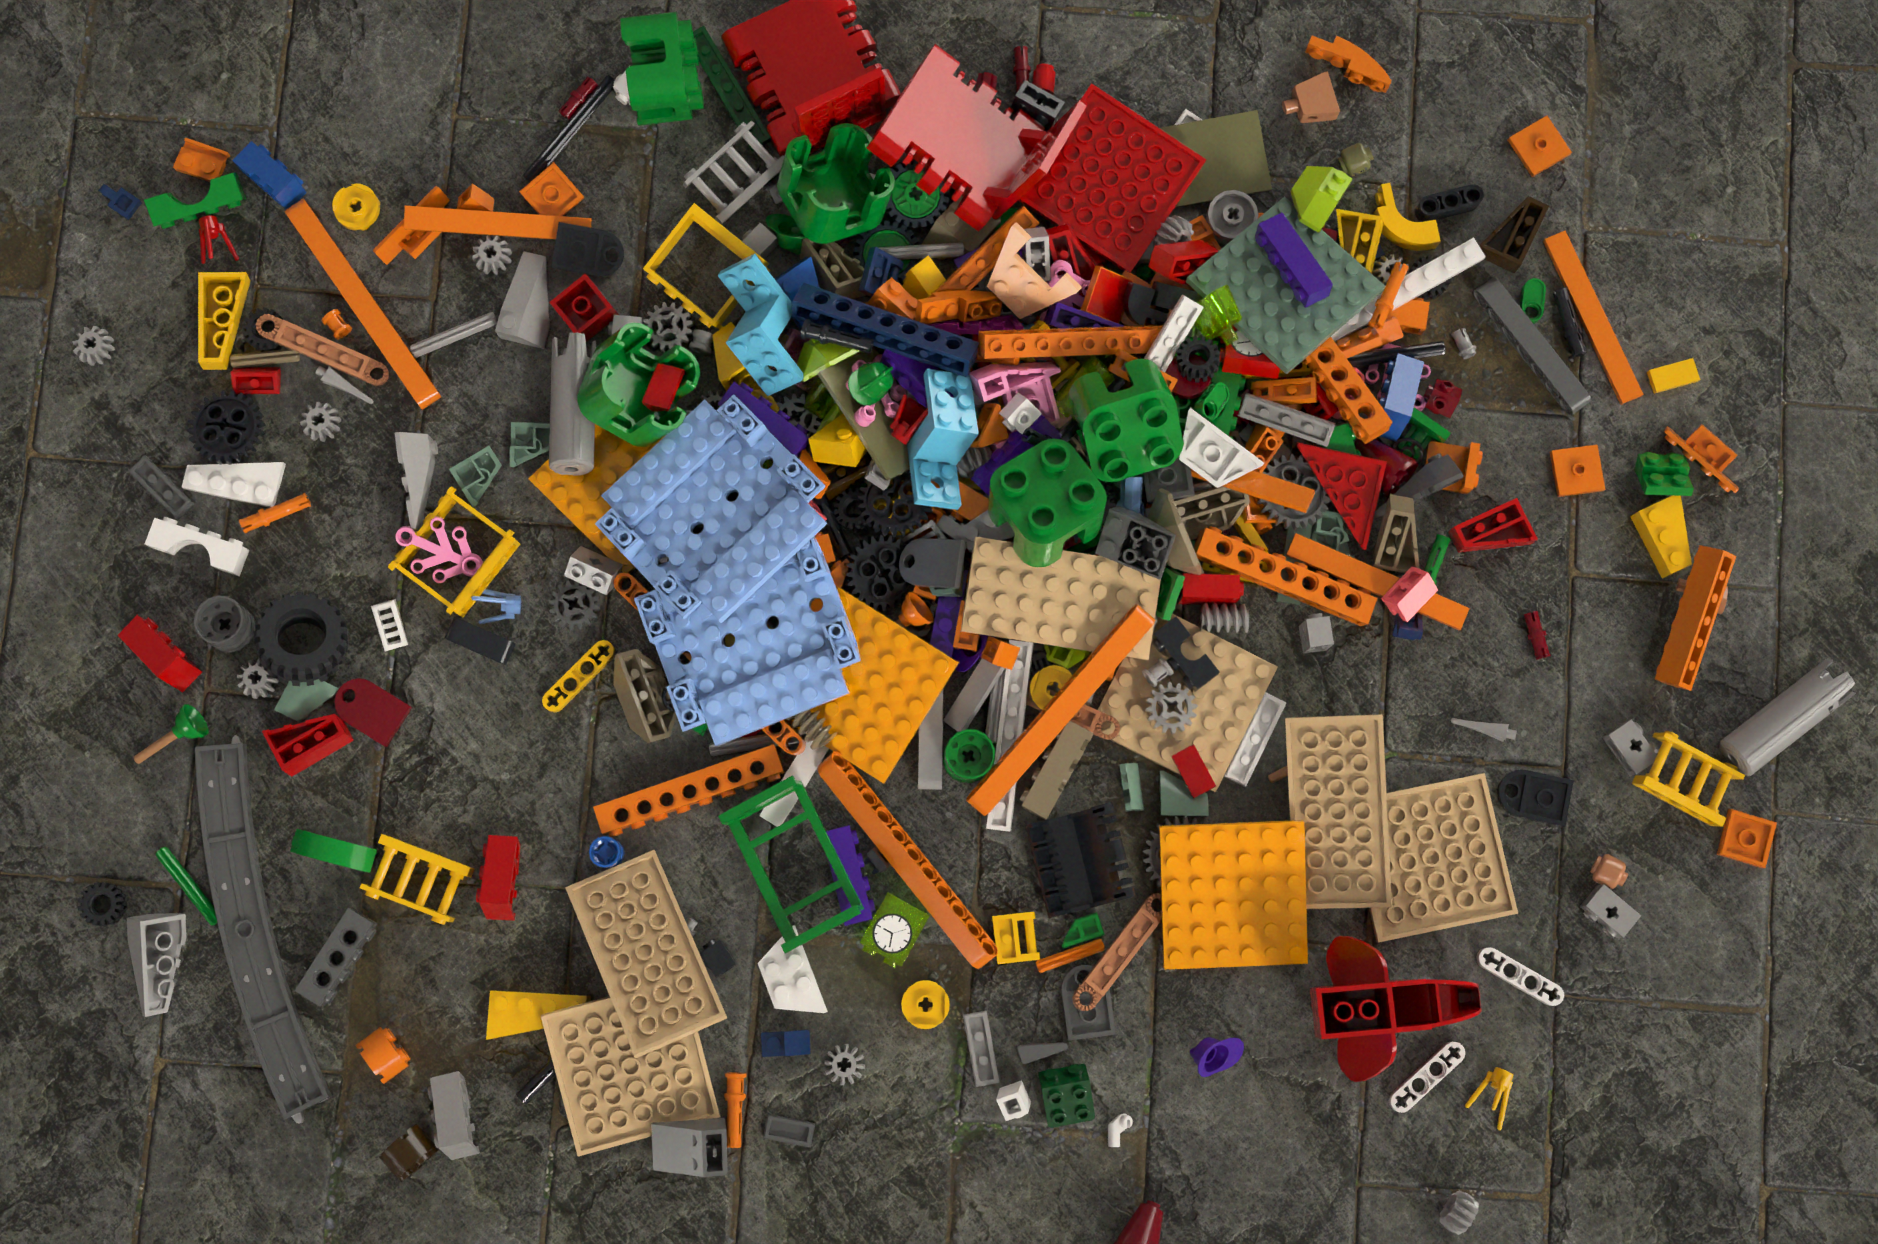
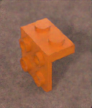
(894, 299)
(1466, 460)

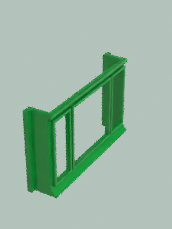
(733, 819)

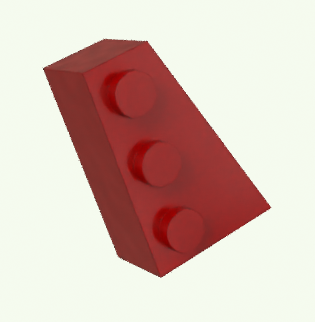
(1180, 259)
(1494, 529)
(158, 653)
(307, 742)

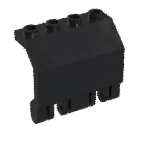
(1079, 861)

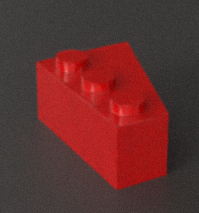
(1067, 247)
(499, 877)

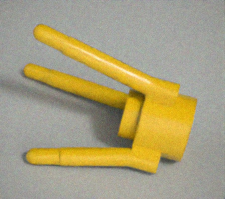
(1501, 1082)

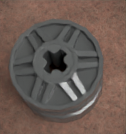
(215, 615)

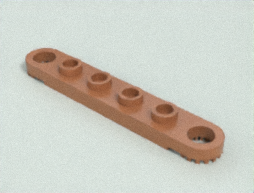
(322, 349)
(1086, 717)
(1119, 954)

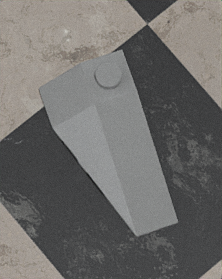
(526, 305)
(417, 457)
(155, 953)

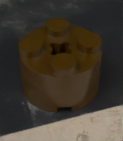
(408, 1153)

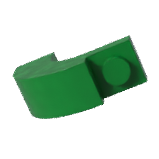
(333, 850)

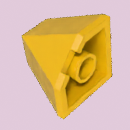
(923, 279)
(728, 365)

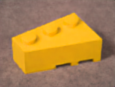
(1360, 235)
(837, 444)
(1664, 535)

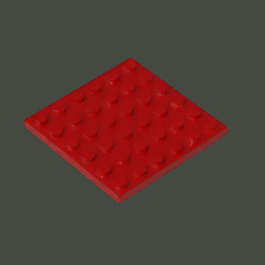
(1114, 180)

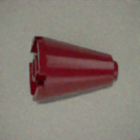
(1398, 466)
(1143, 1226)

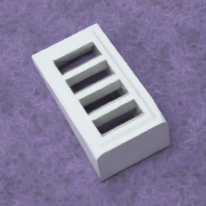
(381, 627)

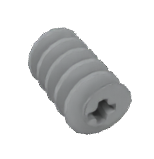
(1224, 617)

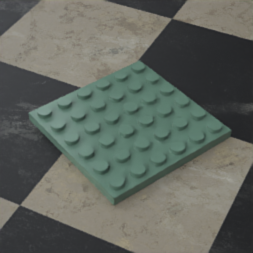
(1268, 307)

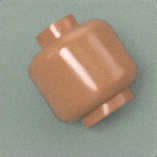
(1609, 871)

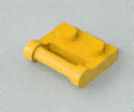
(1007, 937)

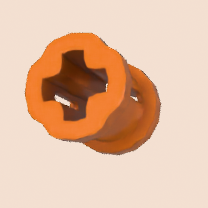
(336, 324)

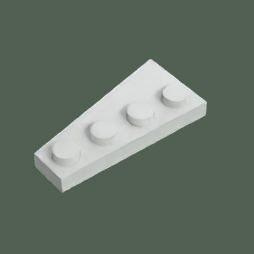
(241, 482)

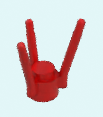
(209, 230)
(904, 431)

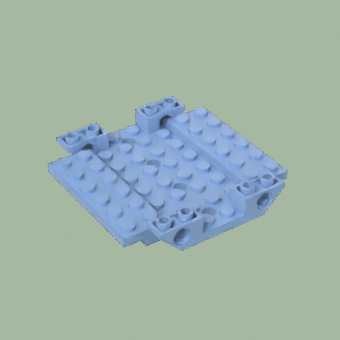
(688, 484)
(766, 670)

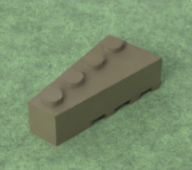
(1056, 770)

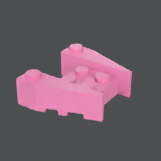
(1025, 378)

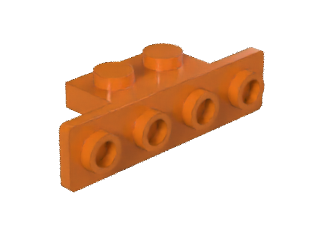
(411, 241)
(1370, 338)
(1708, 451)

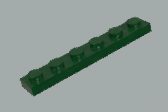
(727, 86)

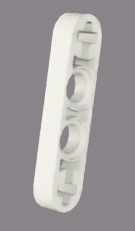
(1520, 976)
(1424, 1073)

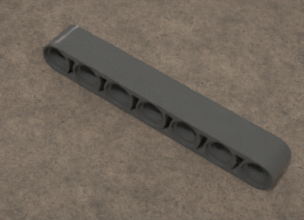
(1532, 346)

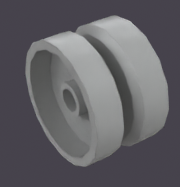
(1233, 206)

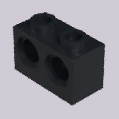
(1038, 104)

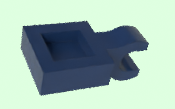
(121, 201)

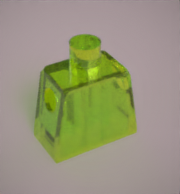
(1219, 315)
(817, 407)

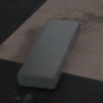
(161, 487)

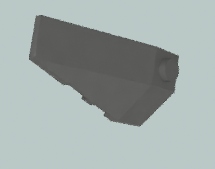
(1433, 477)

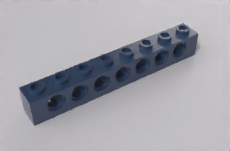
(887, 329)

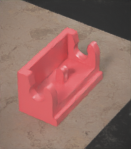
(1410, 593)

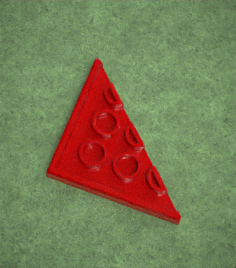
(1350, 483)

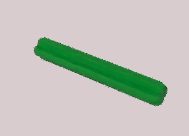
(187, 884)

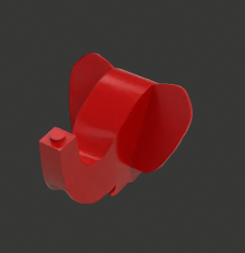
(1369, 1008)

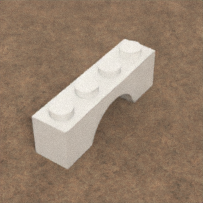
(170, 538)

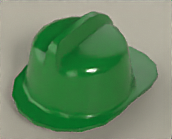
(787, 232)
(870, 383)

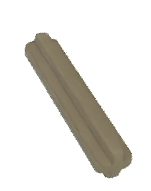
(264, 358)

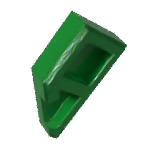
(1083, 930)

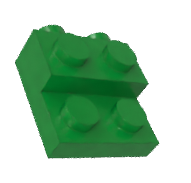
(1664, 474)
(1169, 590)

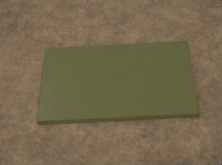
(1232, 156)
(886, 451)

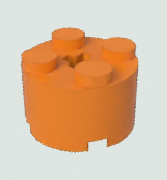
(383, 1055)

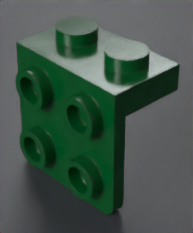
(1067, 1095)

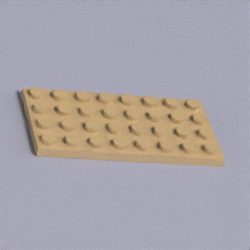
(1055, 605)
(1342, 799)
(645, 954)

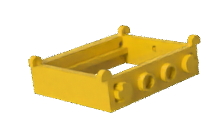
(698, 215)
(484, 574)

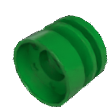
(968, 742)

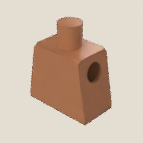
(1313, 100)

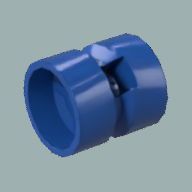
(606, 852)

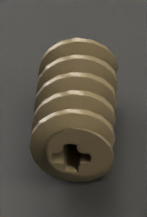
(812, 728)

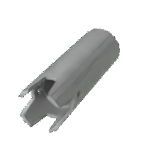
(570, 431)
(1786, 718)

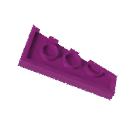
(957, 327)

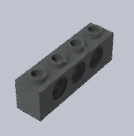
(311, 985)

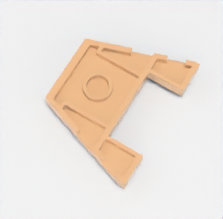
(1019, 284)

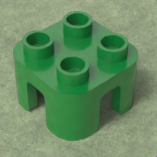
(664, 69)
(833, 190)
(618, 381)
(1128, 428)
(1046, 500)

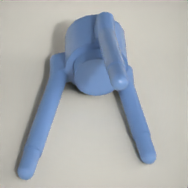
(509, 602)

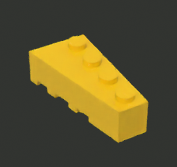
(219, 314)
(522, 1011)

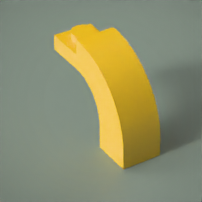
(1400, 231)

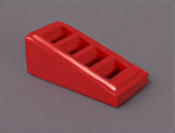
(1329, 407)

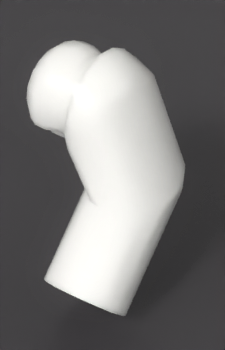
(1116, 1127)

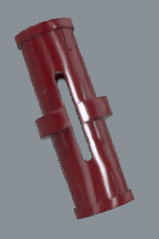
(1021, 67)
(578, 97)
(1537, 635)

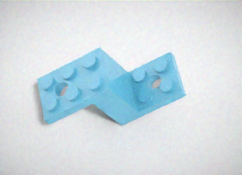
(764, 319)
(942, 439)

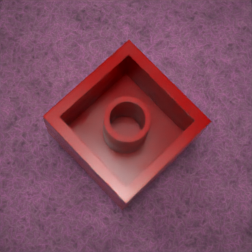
(584, 307)

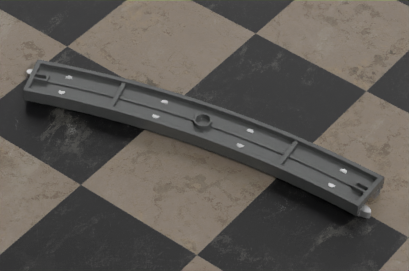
(248, 930)

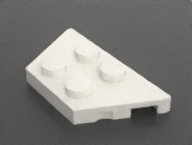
(1214, 453)
(791, 979)

